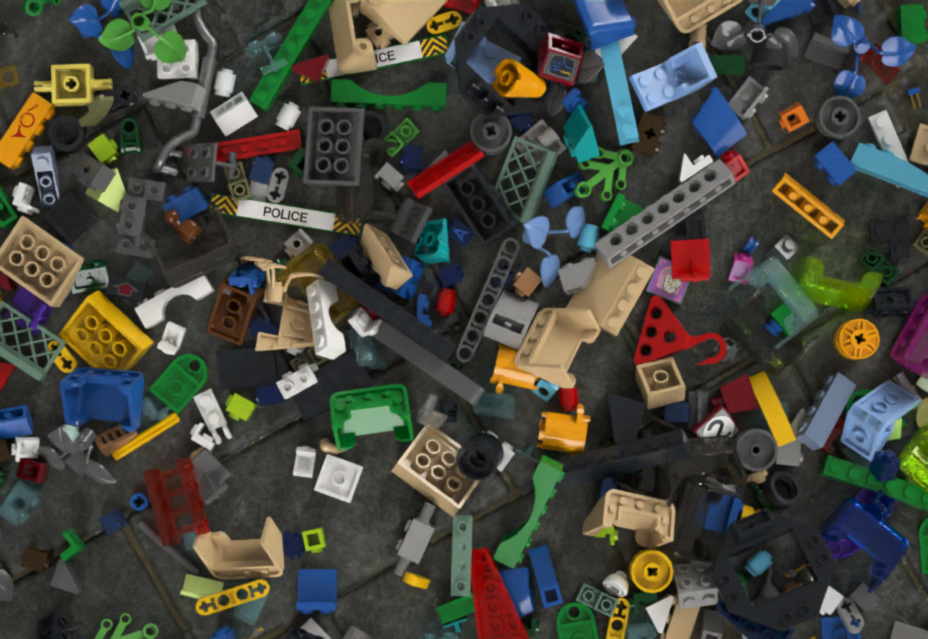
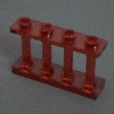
(161, 505)

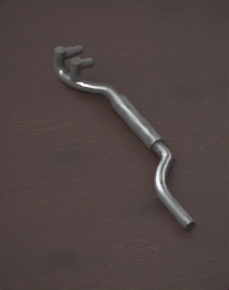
(205, 80)

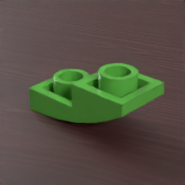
(402, 136)

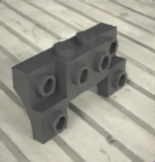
(134, 216)

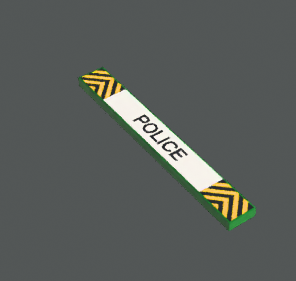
(394, 56)
(284, 215)

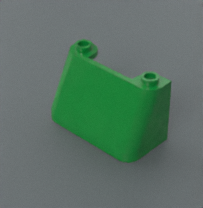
(370, 412)

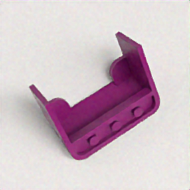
(912, 343)

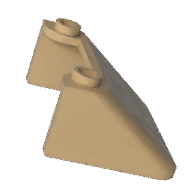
(691, 14)
(554, 343)

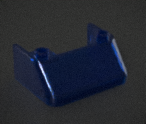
(870, 533)

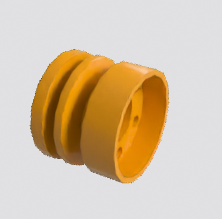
(848, 346)

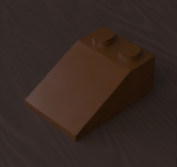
(233, 312)

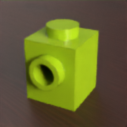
(104, 149)
(239, 407)
(314, 540)

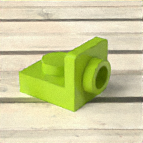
(613, 534)

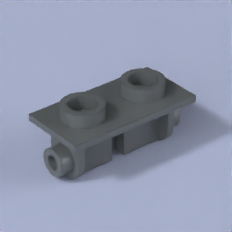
(699, 407)

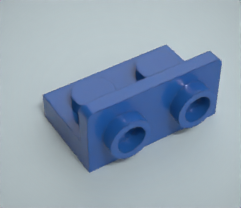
(247, 275)

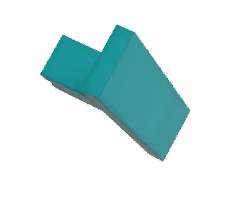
(455, 623)

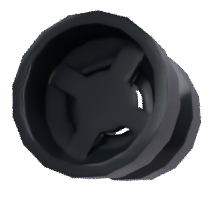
(452, 407)

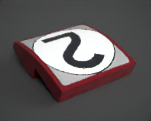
(716, 423)

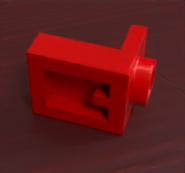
(735, 164)

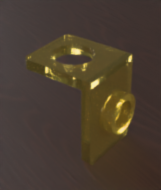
(15, 81)

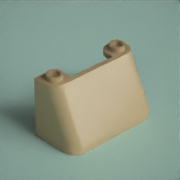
(351, 53)
(646, 515)

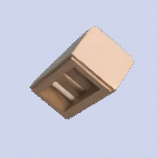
(107, 436)

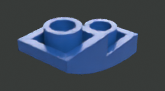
(574, 99)
(422, 305)

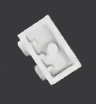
(182, 70)

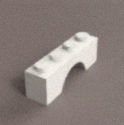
(153, 311)
(327, 339)

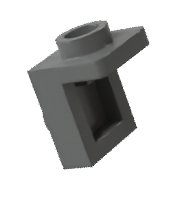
(783, 249)

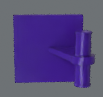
(31, 307)

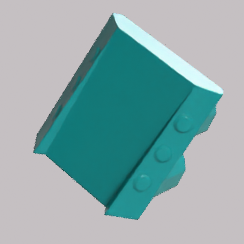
(433, 243)

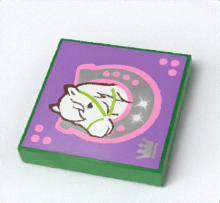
(663, 284)

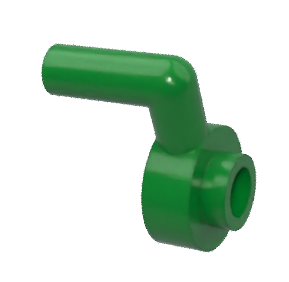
(37, 6)

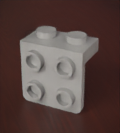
(694, 585)

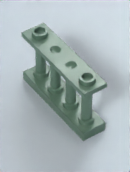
(461, 555)

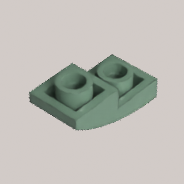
(597, 599)

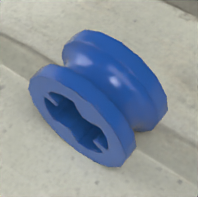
(750, 245)
(772, 327)
(142, 506)

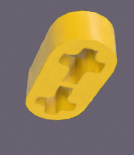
(446, 27)
(65, 354)
(416, 580)

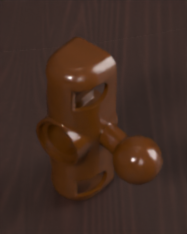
(186, 230)

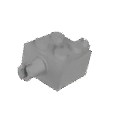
(416, 540)

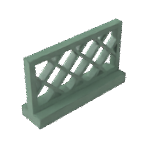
(132, 6)
(539, 182)
(16, 357)

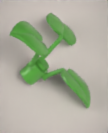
(118, 34)

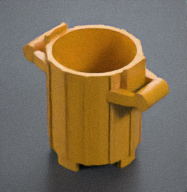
(507, 372)
(564, 431)

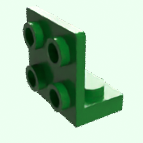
(619, 213)

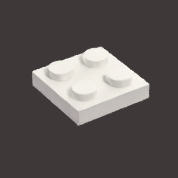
(338, 478)

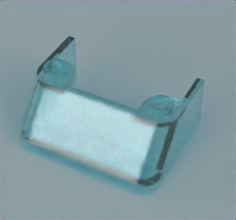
(788, 289)

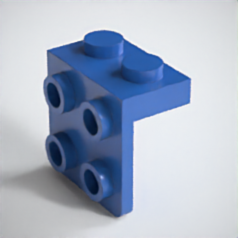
(408, 289)
(723, 514)
(317, 590)

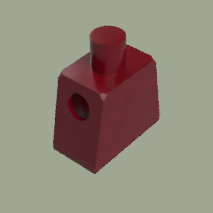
(736, 395)

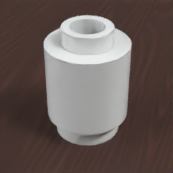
(224, 82)
(287, 116)

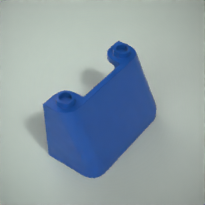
(605, 21)
(103, 396)

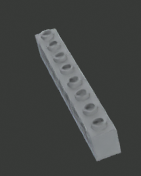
(661, 222)

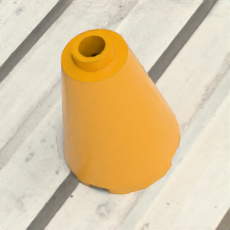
(517, 81)

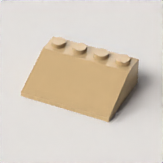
(401, 17)
(39, 262)
(613, 292)
(433, 470)

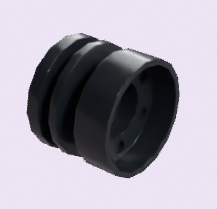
(471, 461)

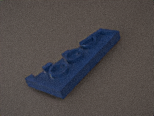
(751, 629)

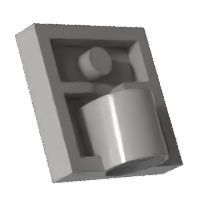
(543, 136)

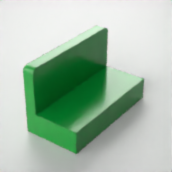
(76, 543)
(456, 608)

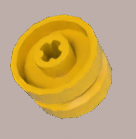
(662, 571)

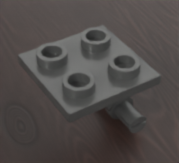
(203, 163)
(209, 475)

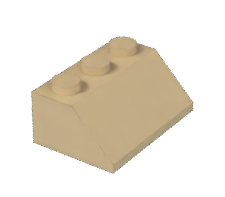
(384, 257)

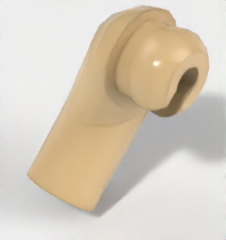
(328, 447)

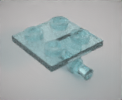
(272, 40)

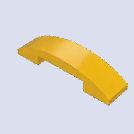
(772, 409)

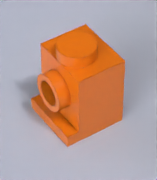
(799, 119)

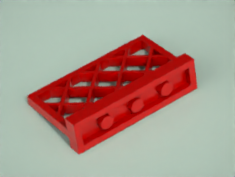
(444, 169)

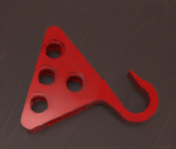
(683, 341)

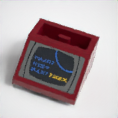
(559, 59)

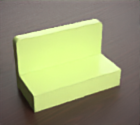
(199, 587)

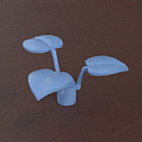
(536, 233)

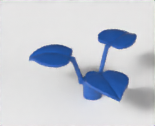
(88, 24)
(848, 30)

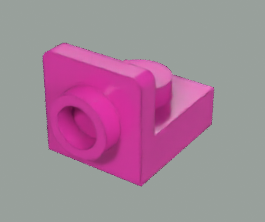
(741, 265)

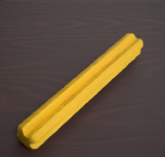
(145, 436)

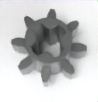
(731, 349)

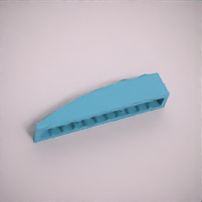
(619, 94)
(889, 168)

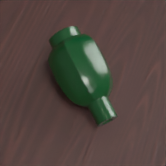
(759, 497)

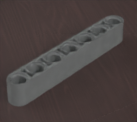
(481, 307)
(429, 363)

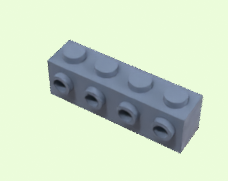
(825, 410)

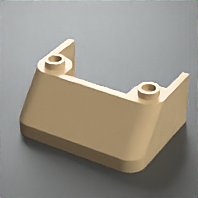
(242, 557)

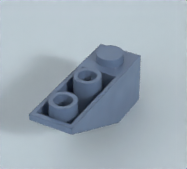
(46, 174)

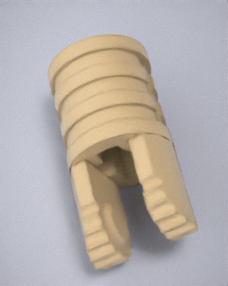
(698, 35)

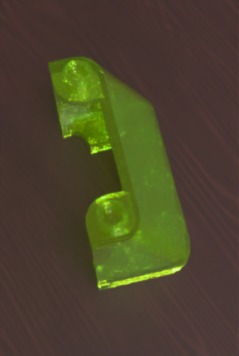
(836, 292)

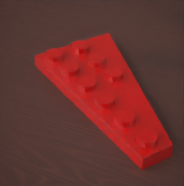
(492, 603)

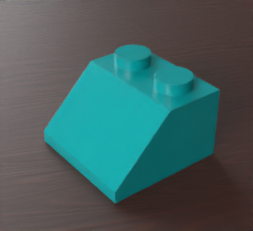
(580, 136)

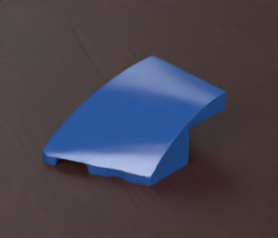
(718, 123)
(518, 588)

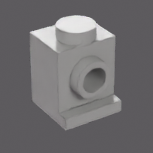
(390, 177)
(305, 242)

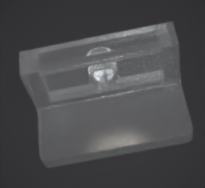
(428, 416)

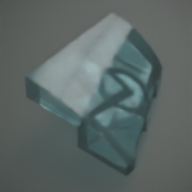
(366, 351)

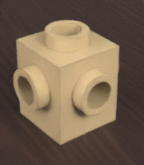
(378, 41)

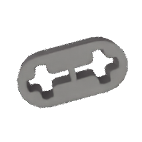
(274, 183)
(846, 617)

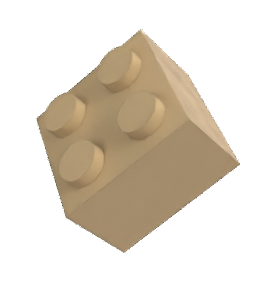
(660, 383)

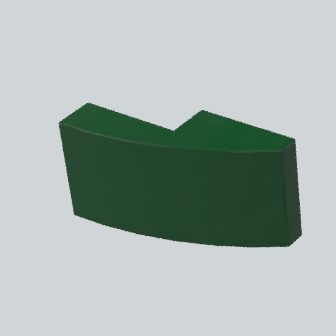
(728, 64)
(876, 262)

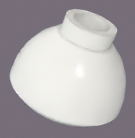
(616, 584)

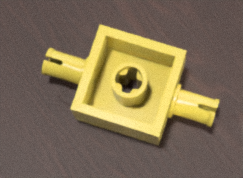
(63, 77)

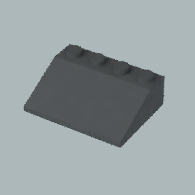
(333, 146)

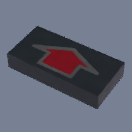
(126, 289)

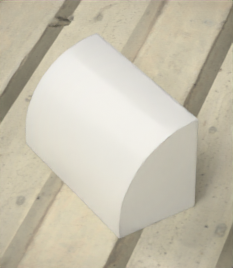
(233, 114)

